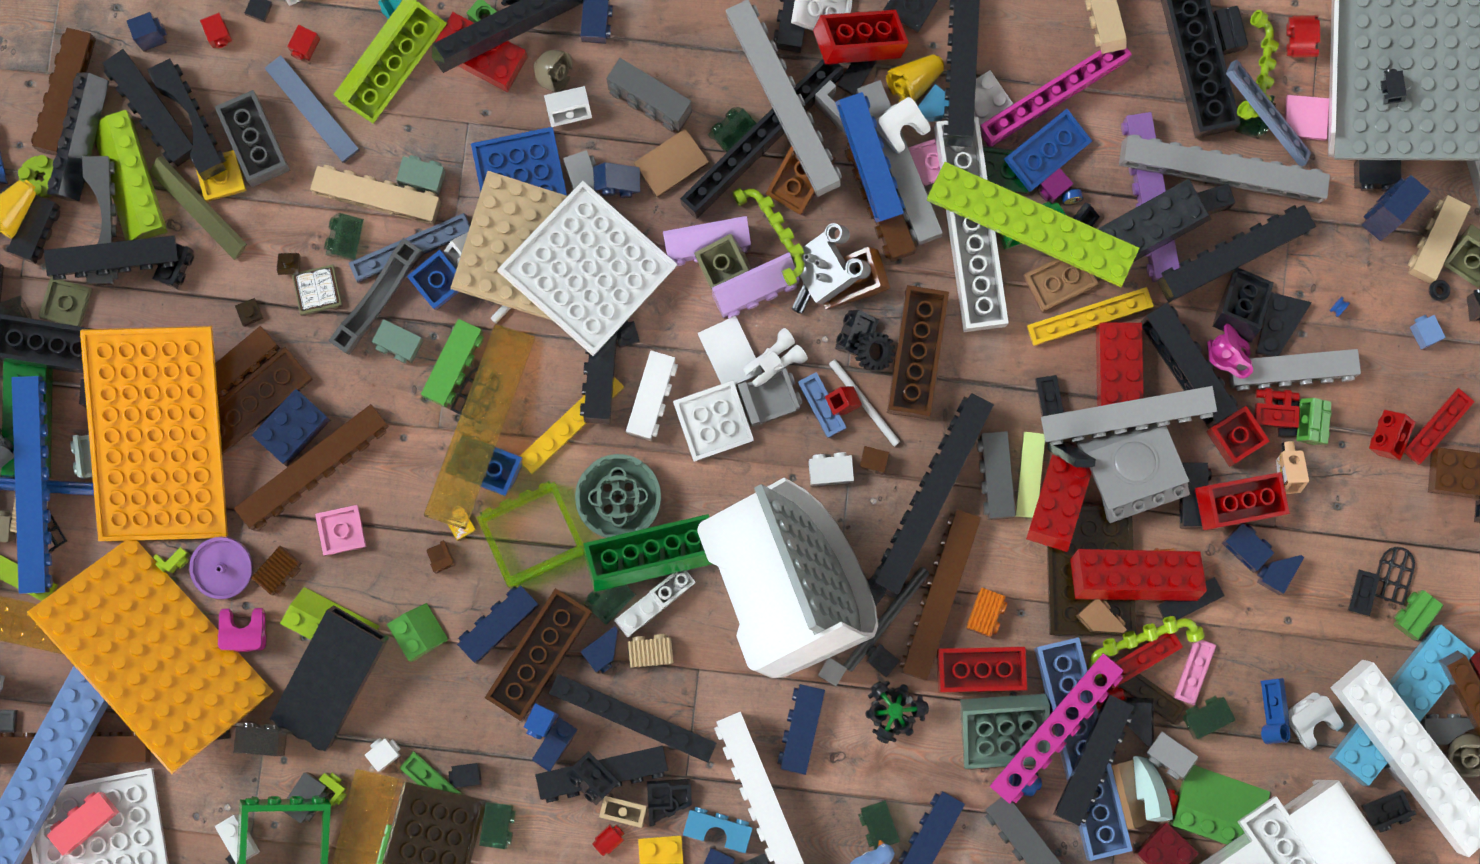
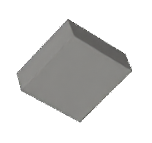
(832, 671)

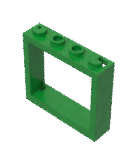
(275, 803)

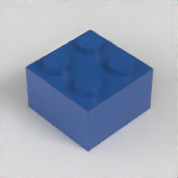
(435, 279)

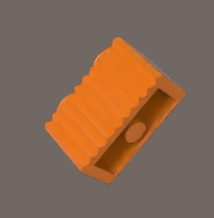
(986, 612)

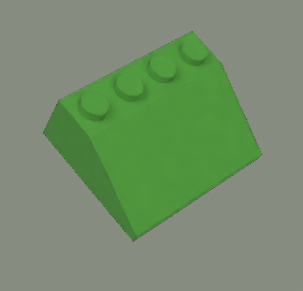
(1214, 803)

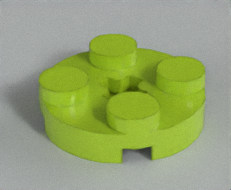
(30, 170)

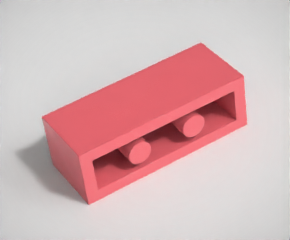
(82, 822)

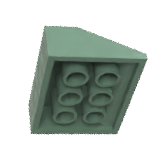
(999, 727)

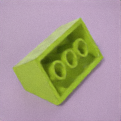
(308, 610)

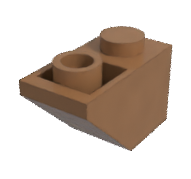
(1099, 619)

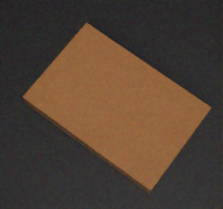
(671, 163)
(1057, 283)
(1132, 808)

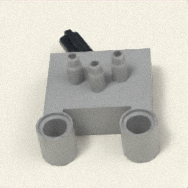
(826, 270)

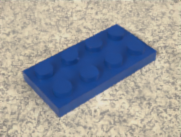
(1048, 150)

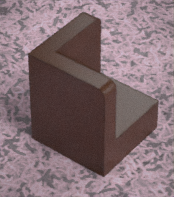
(874, 459)
(440, 557)

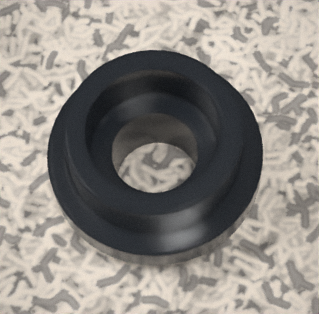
(1444, 287)

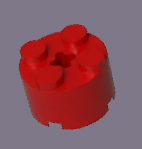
(1304, 36)

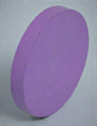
(221, 567)

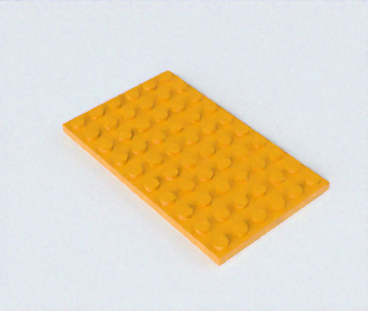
(154, 433)
(150, 654)

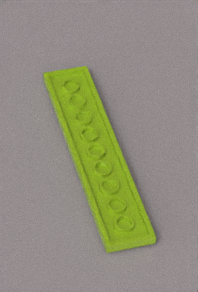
(1033, 224)

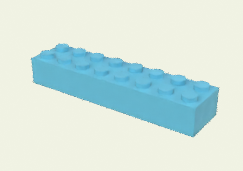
(1419, 685)

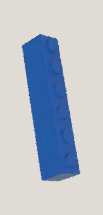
(870, 157)

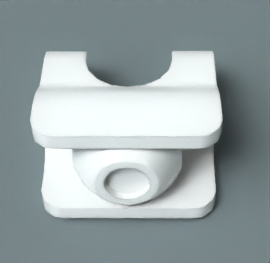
(897, 116)
(1308, 713)

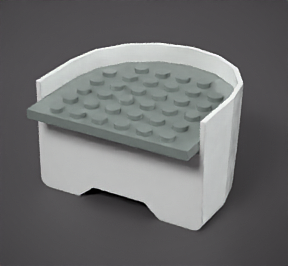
(789, 579)

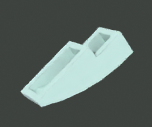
(1151, 790)

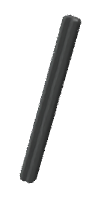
(888, 616)

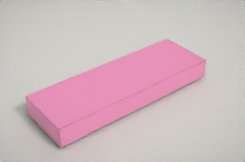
(1194, 672)

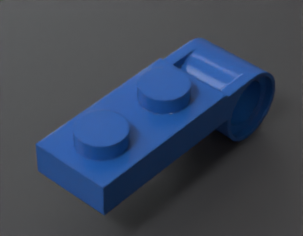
(1276, 712)

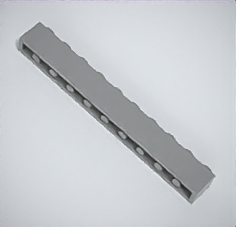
(783, 98)
(1223, 169)

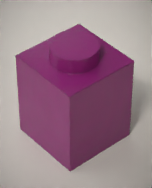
(1055, 186)

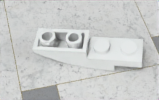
(654, 602)

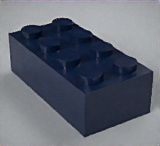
(1394, 207)

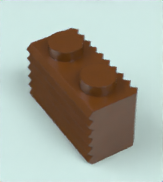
(277, 571)

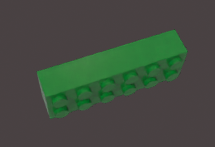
(20, 370)
(645, 554)

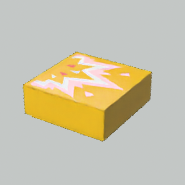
(460, 533)

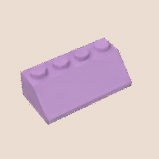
(685, 241)
(753, 287)

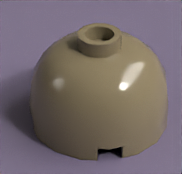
(552, 70)
(1465, 755)

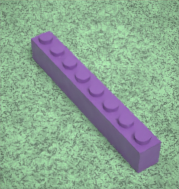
(1147, 186)

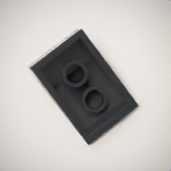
(1244, 304)

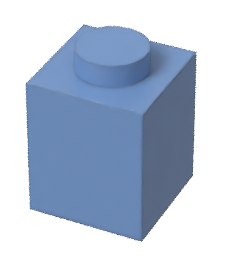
(1427, 331)

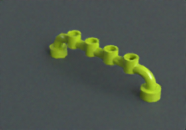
(1260, 19)
(775, 221)
(1151, 633)

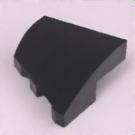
(667, 797)

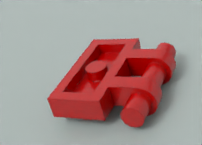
(1277, 415)

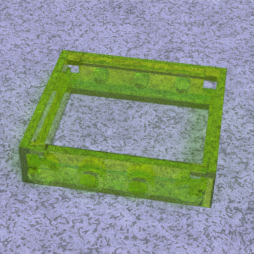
(508, 506)

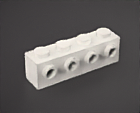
(650, 396)

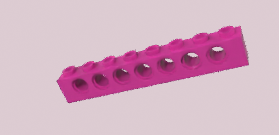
(1051, 95)
(1101, 666)

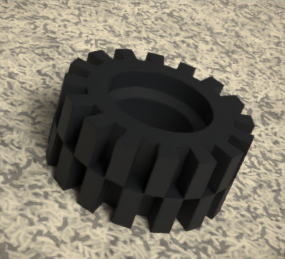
(885, 351)

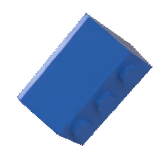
(502, 472)

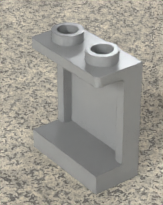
(827, 106)
(770, 399)

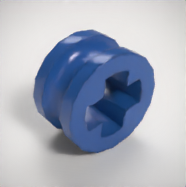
(1339, 306)

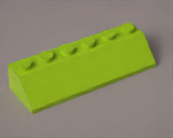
(389, 59)
(135, 192)

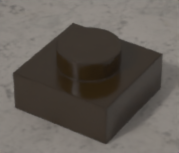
(288, 263)
(249, 312)

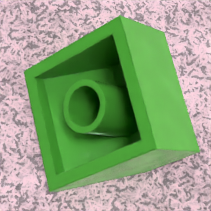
(417, 632)

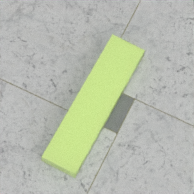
(1030, 474)

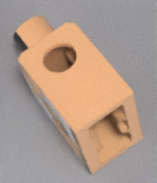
(1293, 468)

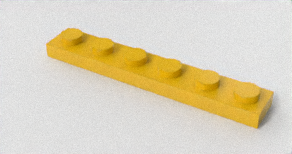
(1090, 316)
(558, 434)

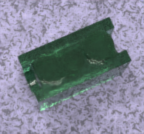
(1208, 717)
(879, 824)
(496, 825)

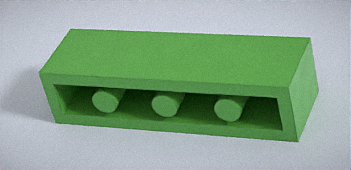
(452, 363)

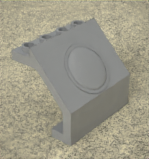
(1136, 470)

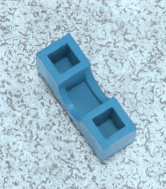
(700, 822)

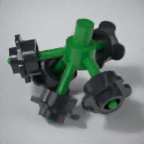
(899, 698)

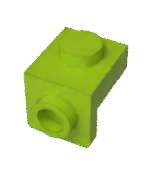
(176, 561)
(333, 782)

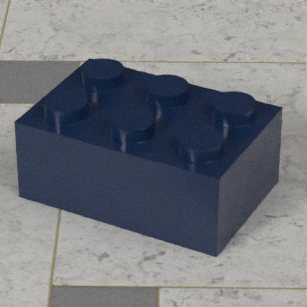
(291, 427)

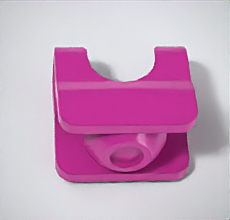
(1226, 352)
(244, 639)

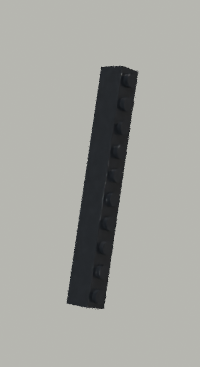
(753, 144)

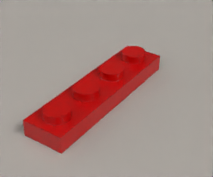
(1438, 426)
(1147, 656)

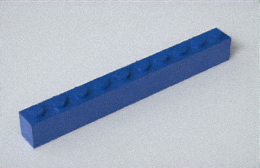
(30, 484)

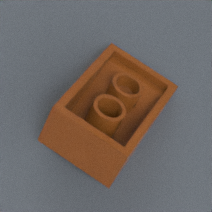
(791, 184)
(863, 288)

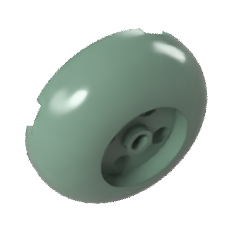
(617, 471)

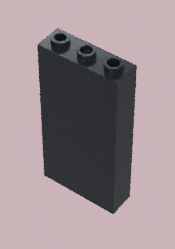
(329, 678)

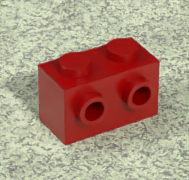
(1392, 435)

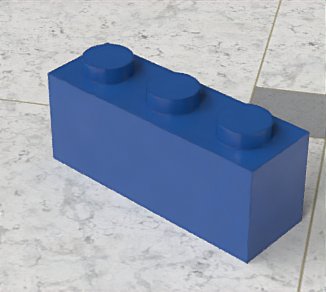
(540, 721)

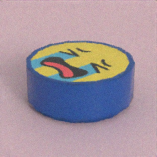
(1072, 197)

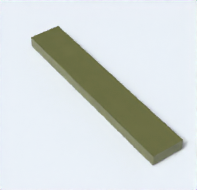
(198, 207)

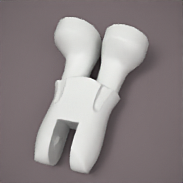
(770, 360)

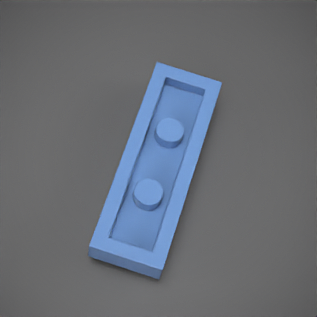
(815, 395)

